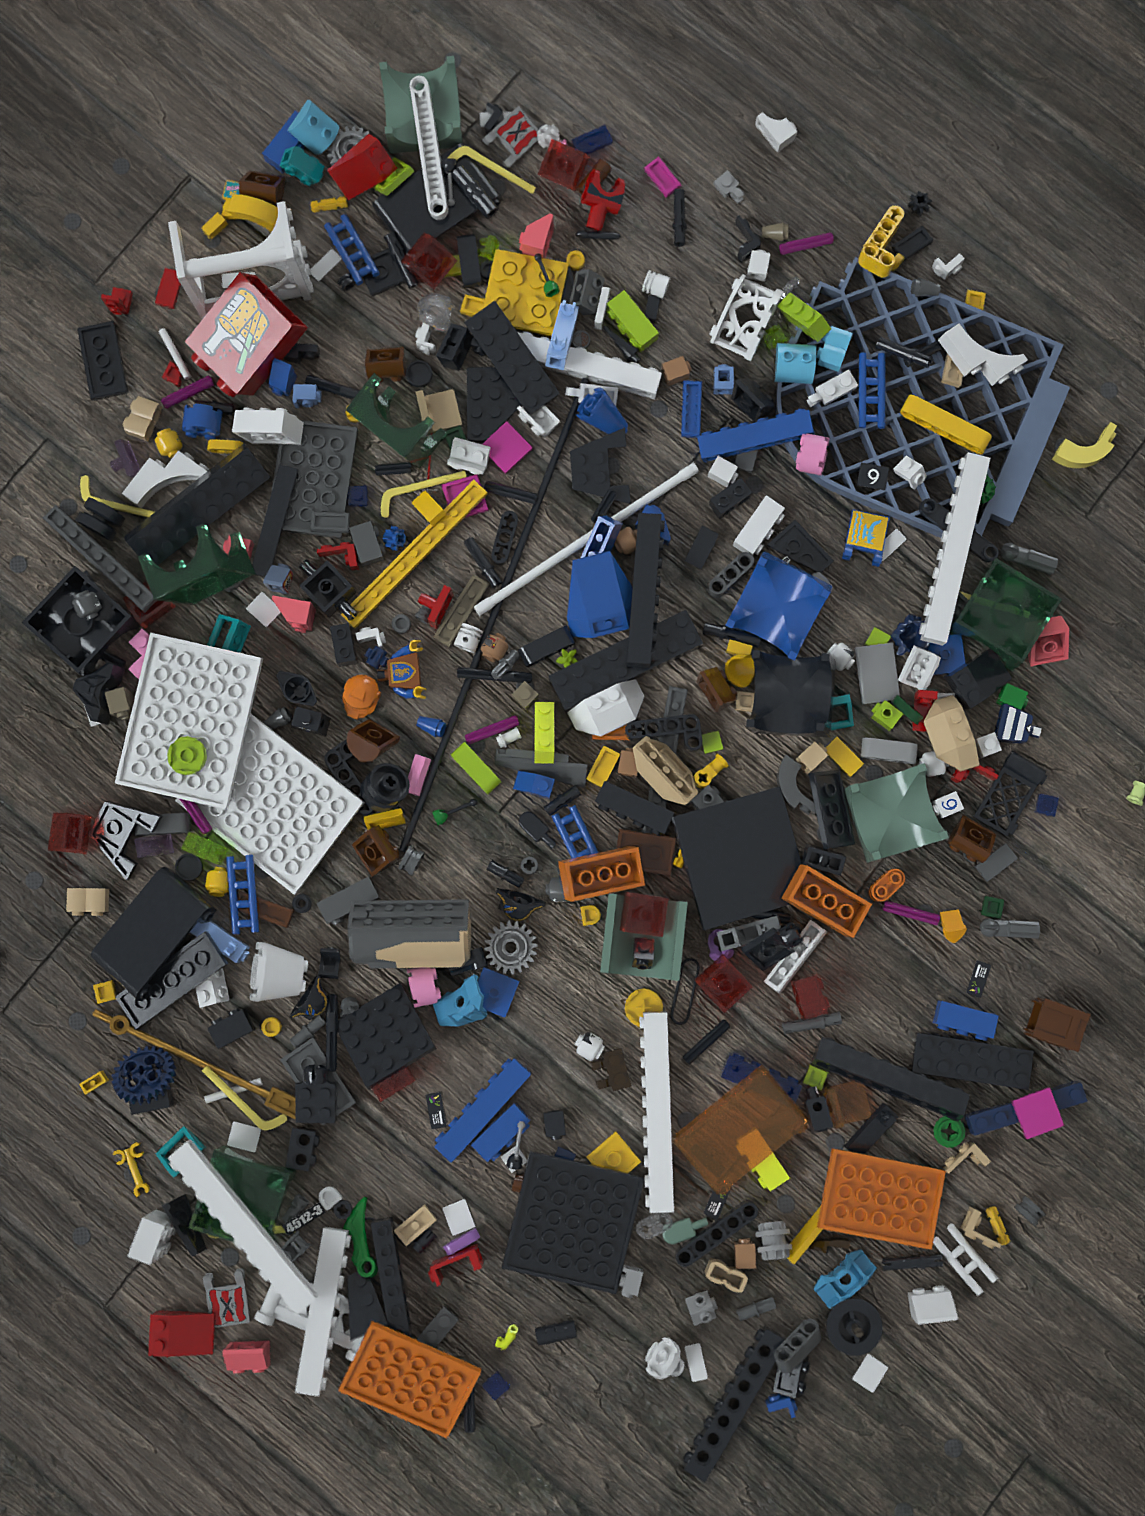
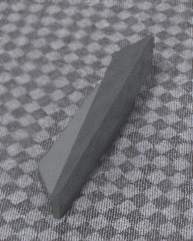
(560, 771)

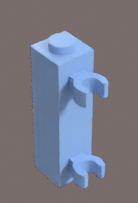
(562, 335)
(226, 942)

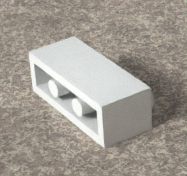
(759, 526)

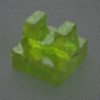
(491, 245)
(773, 336)

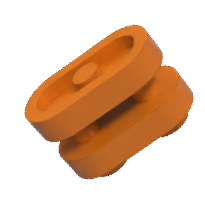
(886, 885)

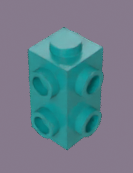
(302, 165)

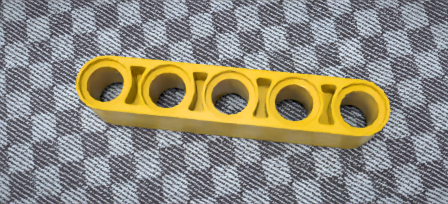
(946, 424)

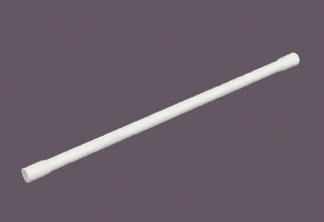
(490, 602)

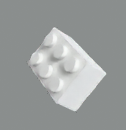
(267, 426)
(152, 1238)

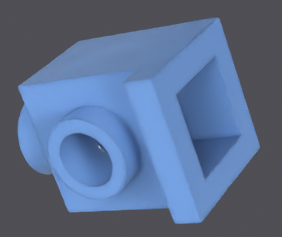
(727, 373)
(306, 395)

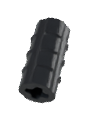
(556, 1332)

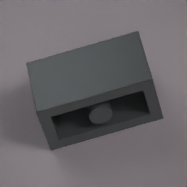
(367, 544)

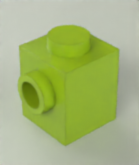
(886, 714)

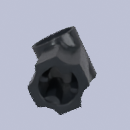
(476, 961)

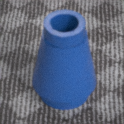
(433, 726)

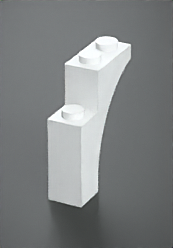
(972, 357)
(156, 475)

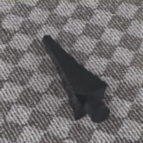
(627, 350)

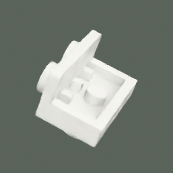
(542, 421)
(919, 668)
(212, 990)

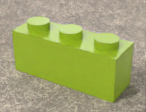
(804, 317)
(631, 321)

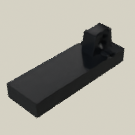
(871, 1130)

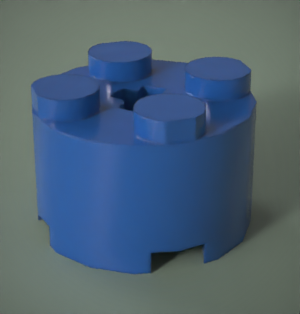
(201, 421)

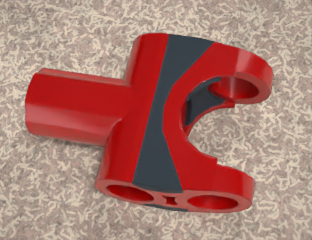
(600, 200)

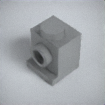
(630, 1281)

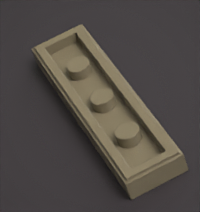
(461, 610)

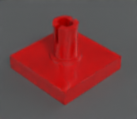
(439, 606)

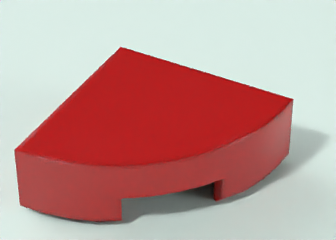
(172, 374)

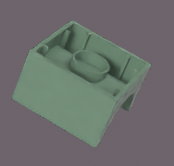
(619, 945)

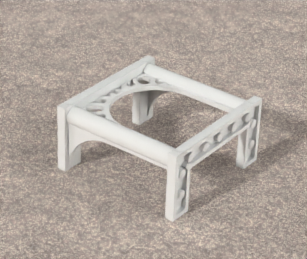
(275, 251)

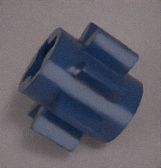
(376, 657)

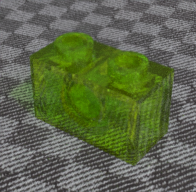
(204, 848)

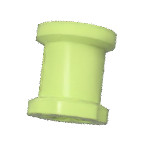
(1137, 793)

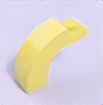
(1081, 457)

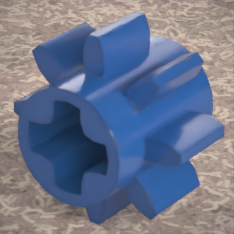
(394, 538)

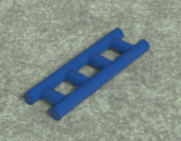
(341, 245)
(880, 399)
(582, 833)
(252, 902)

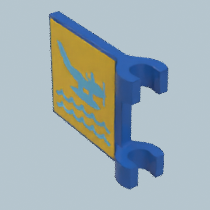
(866, 534)

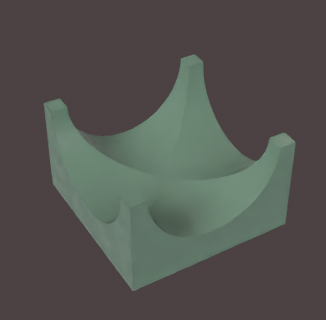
(400, 119)
(894, 813)

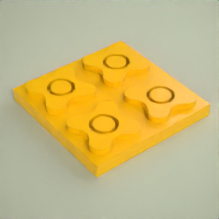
(519, 290)

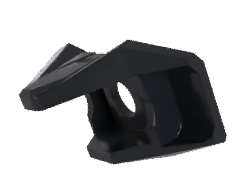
(92, 691)

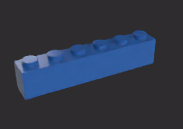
(755, 436)
(482, 1110)

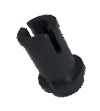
(424, 1241)

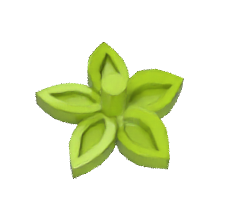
(567, 658)

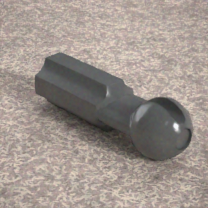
(1029, 558)
(1010, 928)

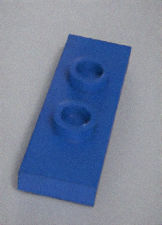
(691, 409)

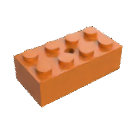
(619, 868)
(843, 908)

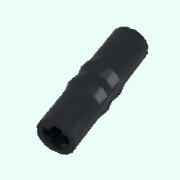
(474, 192)

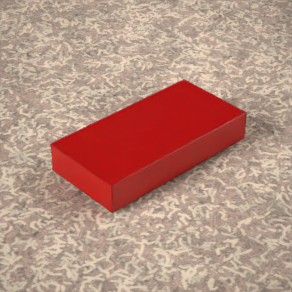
(168, 289)

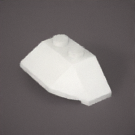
(608, 709)

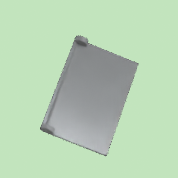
(877, 673)

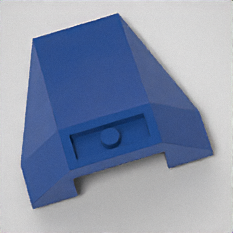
(598, 597)

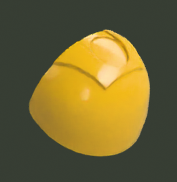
(740, 670)

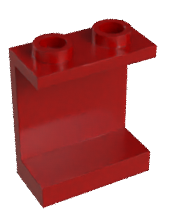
(472, 1251)

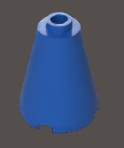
(601, 412)

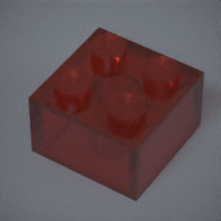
(563, 165)
(428, 261)
(644, 914)
(723, 983)
(810, 996)

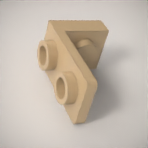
(967, 1148)
(973, 1220)

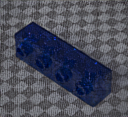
(737, 1069)

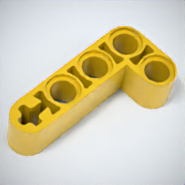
(873, 255)

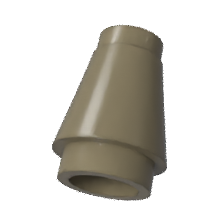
(776, 231)

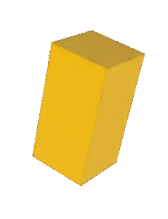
(214, 226)
(738, 648)
(94, 1082)

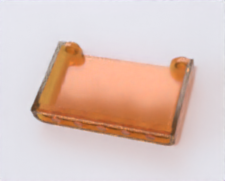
(740, 1130)

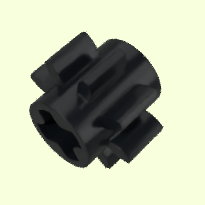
(919, 208)

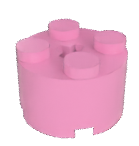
(812, 454)
(423, 986)

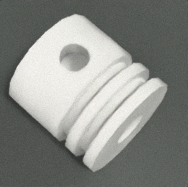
(656, 284)
(470, 634)

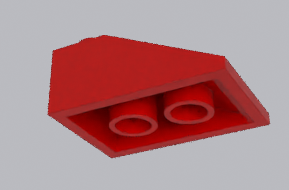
(362, 167)
(181, 1333)

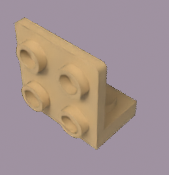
(440, 408)

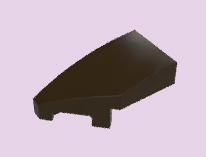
(823, 1244)

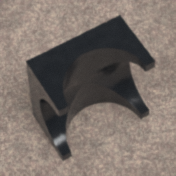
(75, 638)
(792, 695)

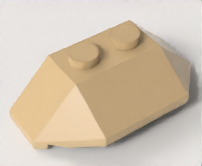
(951, 734)
(664, 771)

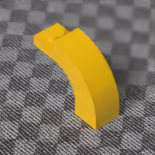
(250, 209)

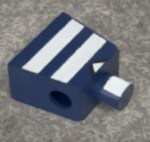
(1015, 725)

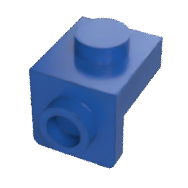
(779, 1401)

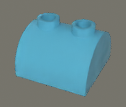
(314, 128)
(795, 363)

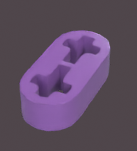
(461, 1241)

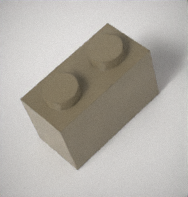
(120, 703)

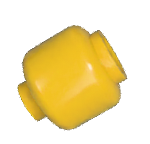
(168, 442)
(217, 882)

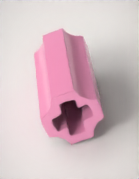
(418, 774)

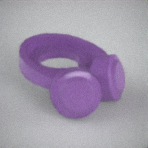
(714, 951)

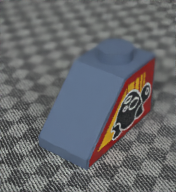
(278, 578)

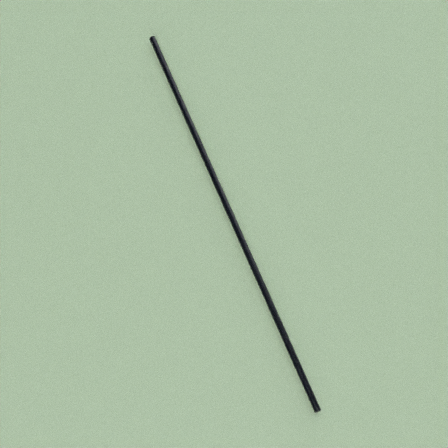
(490, 623)

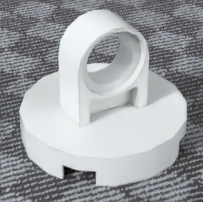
(664, 1359)

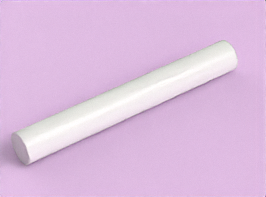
(174, 353)
(237, 1089)

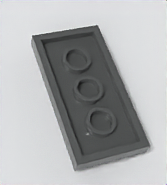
(312, 1054)

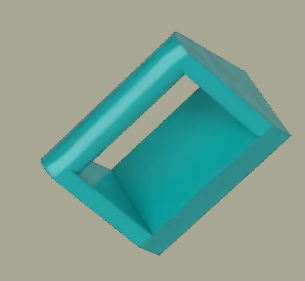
(235, 637)
(840, 701)
(172, 1142)

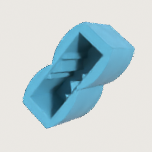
(834, 349)

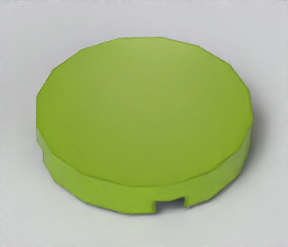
(187, 755)

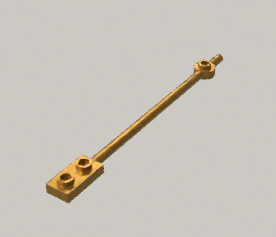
(275, 1099)

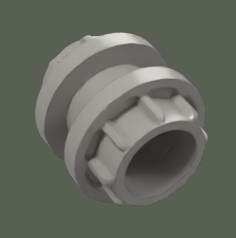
(773, 1240)

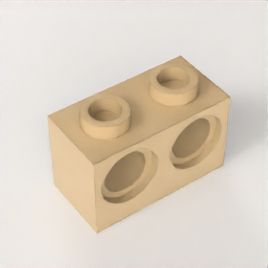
(811, 757)

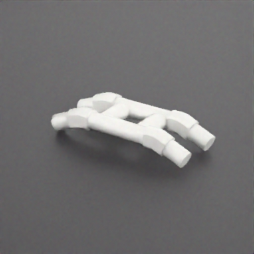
(976, 1261)

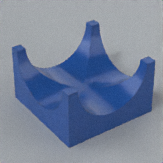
(779, 604)

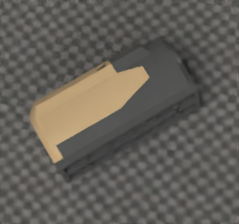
(410, 933)

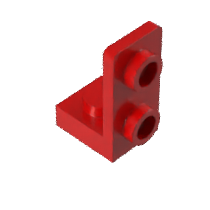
(119, 301)
(346, 547)
(922, 703)
(985, 771)

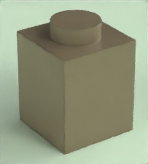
(525, 695)

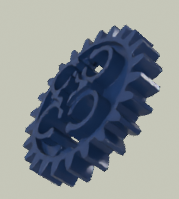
(143, 1075)

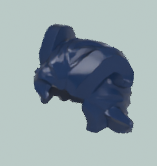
(908, 635)

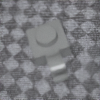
(728, 185)

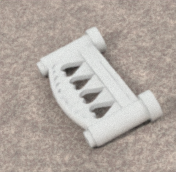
(275, 1307)

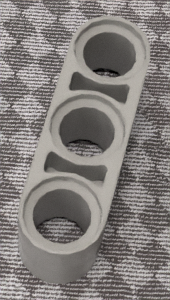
(889, 750)

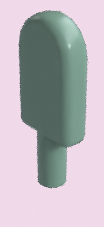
(683, 1230)

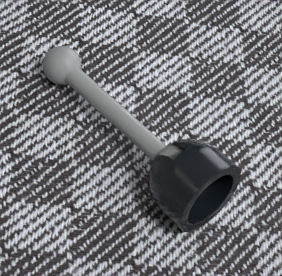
(449, 166)
(515, 1160)

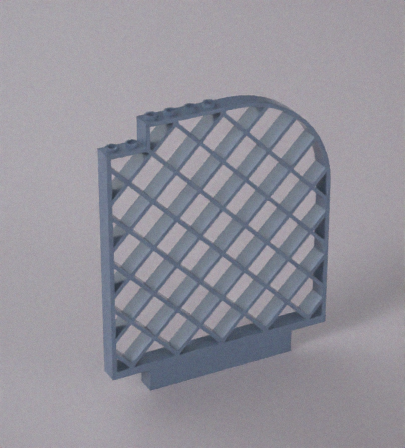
(1023, 449)

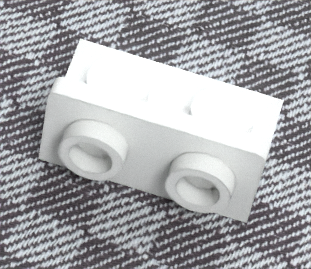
(469, 456)

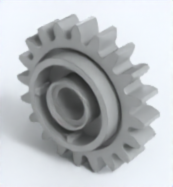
(344, 143)
(498, 947)

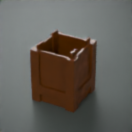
(1057, 1024)

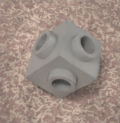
(701, 1307)

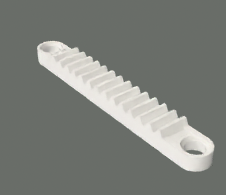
(429, 147)

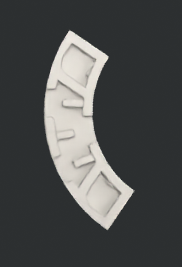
(766, 297)

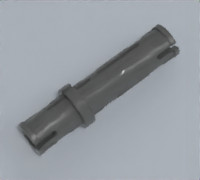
(813, 1023)

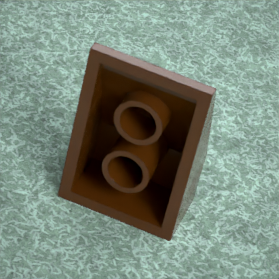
(716, 689)

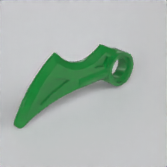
(356, 1225)

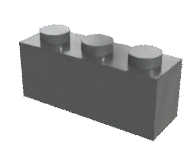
(338, 904)

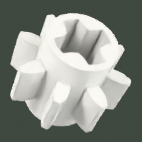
(547, 133)

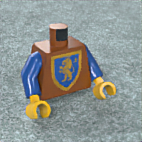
(404, 672)

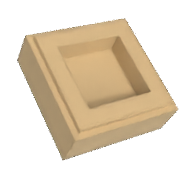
(744, 701)

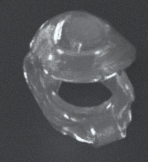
(435, 311)

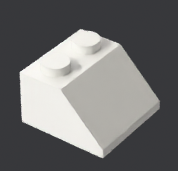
(932, 1305)

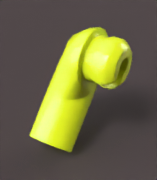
(503, 1343)

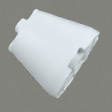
(276, 973)

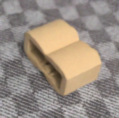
(142, 418)
(87, 900)
(720, 1273)

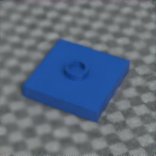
(951, 654)
(497, 991)

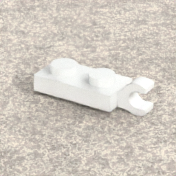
(589, 389)
(833, 389)

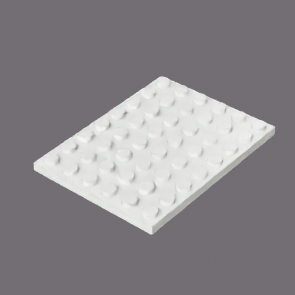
(192, 694)
(282, 808)

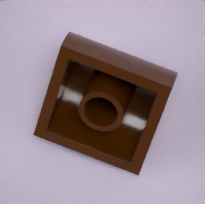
(262, 186)
(386, 363)
(370, 740)
(972, 840)
(376, 850)

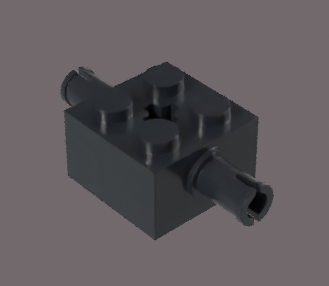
(328, 577)

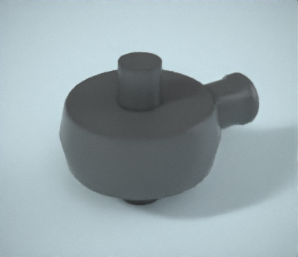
(348, 1006)

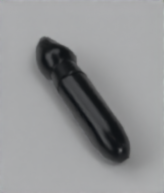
(597, 235)

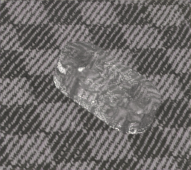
(652, 1221)

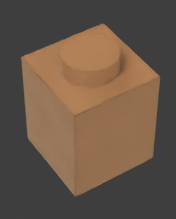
(676, 370)
(627, 763)
(744, 1254)

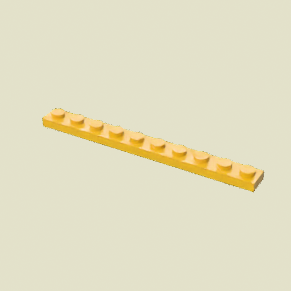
(416, 552)

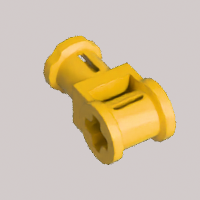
(710, 771)

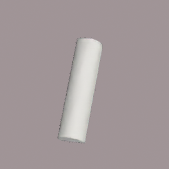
(788, 967)

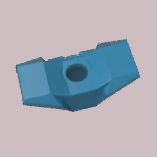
(447, 1008)
(860, 1270)

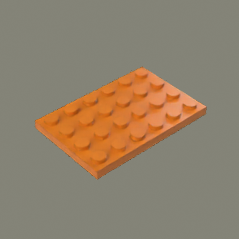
(881, 1199)
(409, 1379)

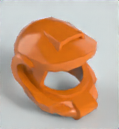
(360, 696)

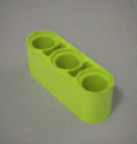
(475, 768)

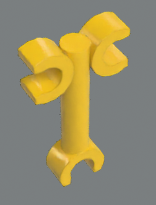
(128, 1155)

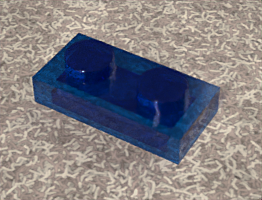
(593, 140)

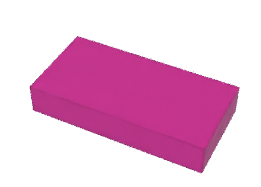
(662, 177)

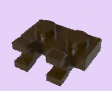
(616, 1070)

